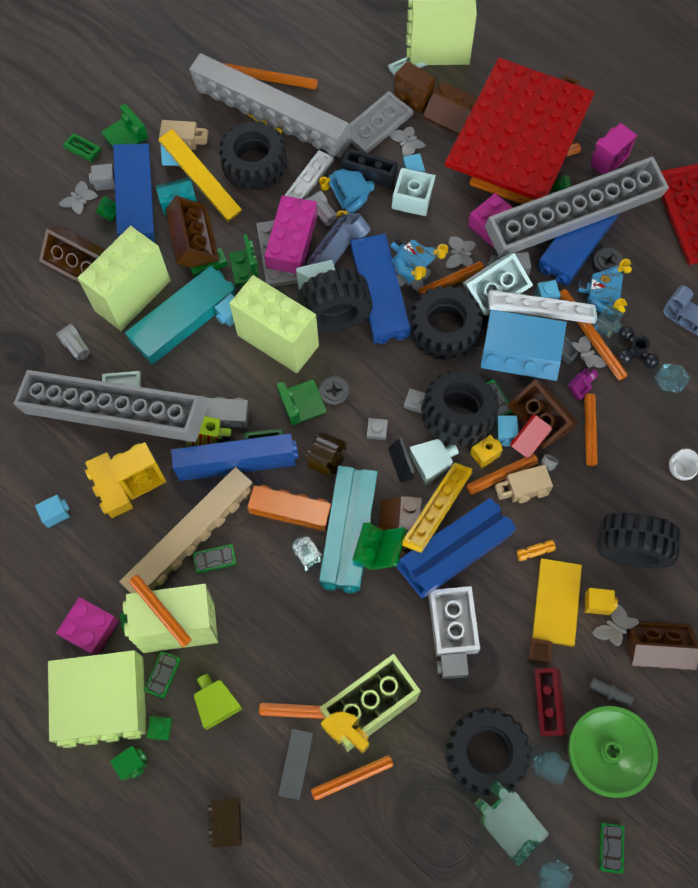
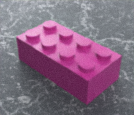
(291, 234)

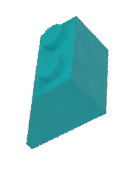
(169, 190)

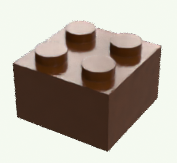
(413, 86)

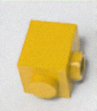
(486, 451)
(600, 601)

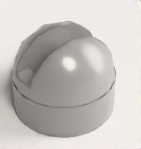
(550, 462)

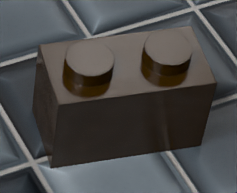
(225, 822)

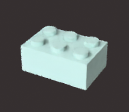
(502, 275)

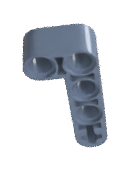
(339, 237)
(682, 310)

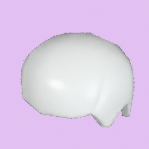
(684, 464)

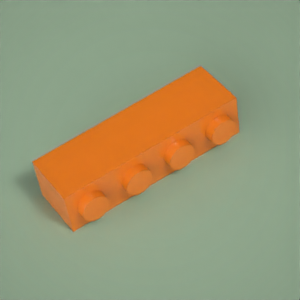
(289, 507)

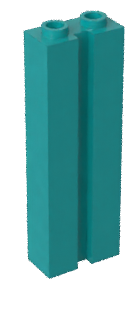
(180, 315)
(349, 510)

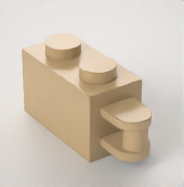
(186, 131)
(525, 485)

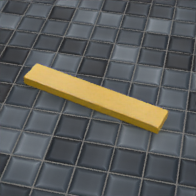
(200, 175)
(437, 507)

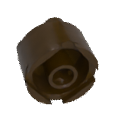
(325, 454)

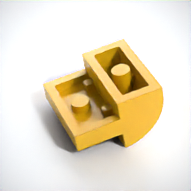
(342, 725)

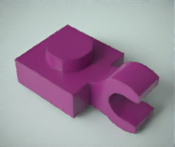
(581, 383)

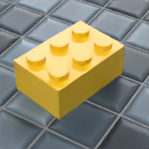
(137, 470)

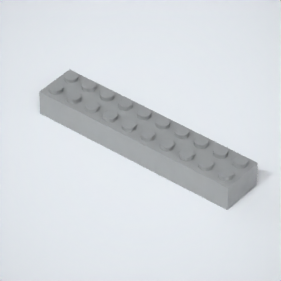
(271, 105)
(576, 207)
(111, 405)

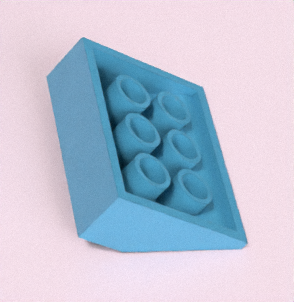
(523, 345)

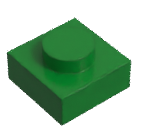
(106, 208)
(159, 728)

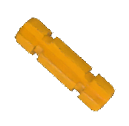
(535, 550)

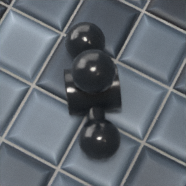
(625, 356)

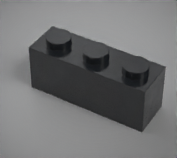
(373, 168)

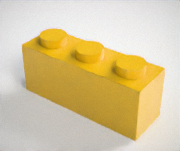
(113, 496)

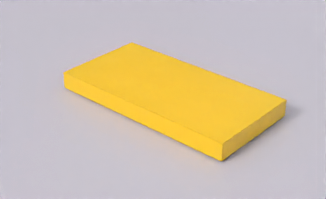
(557, 602)

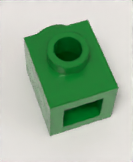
(130, 763)

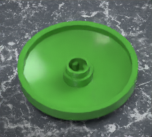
(612, 752)

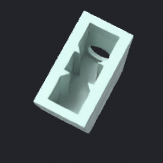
(432, 459)

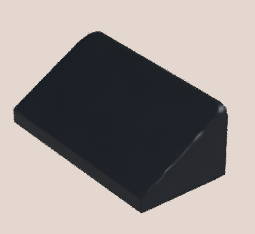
(401, 460)

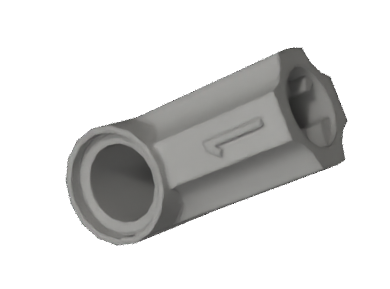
(325, 212)
(71, 339)

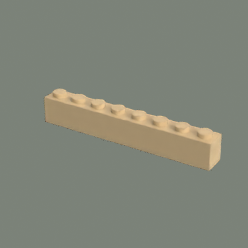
(191, 531)

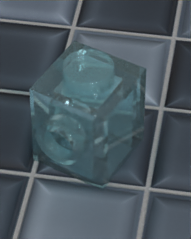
(609, 321)
(672, 378)
(306, 552)
(551, 767)
(555, 875)

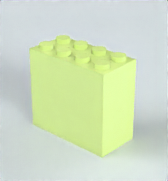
(440, 31)
(125, 278)
(275, 324)
(190, 607)
(375, 697)
(96, 699)

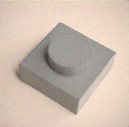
(414, 400)
(377, 429)

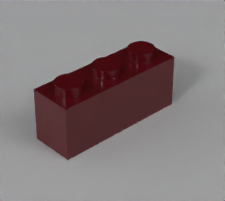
(550, 702)

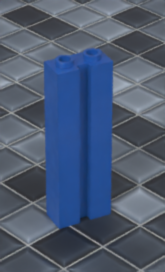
(133, 189)
(571, 250)
(374, 262)
(245, 455)
(456, 548)

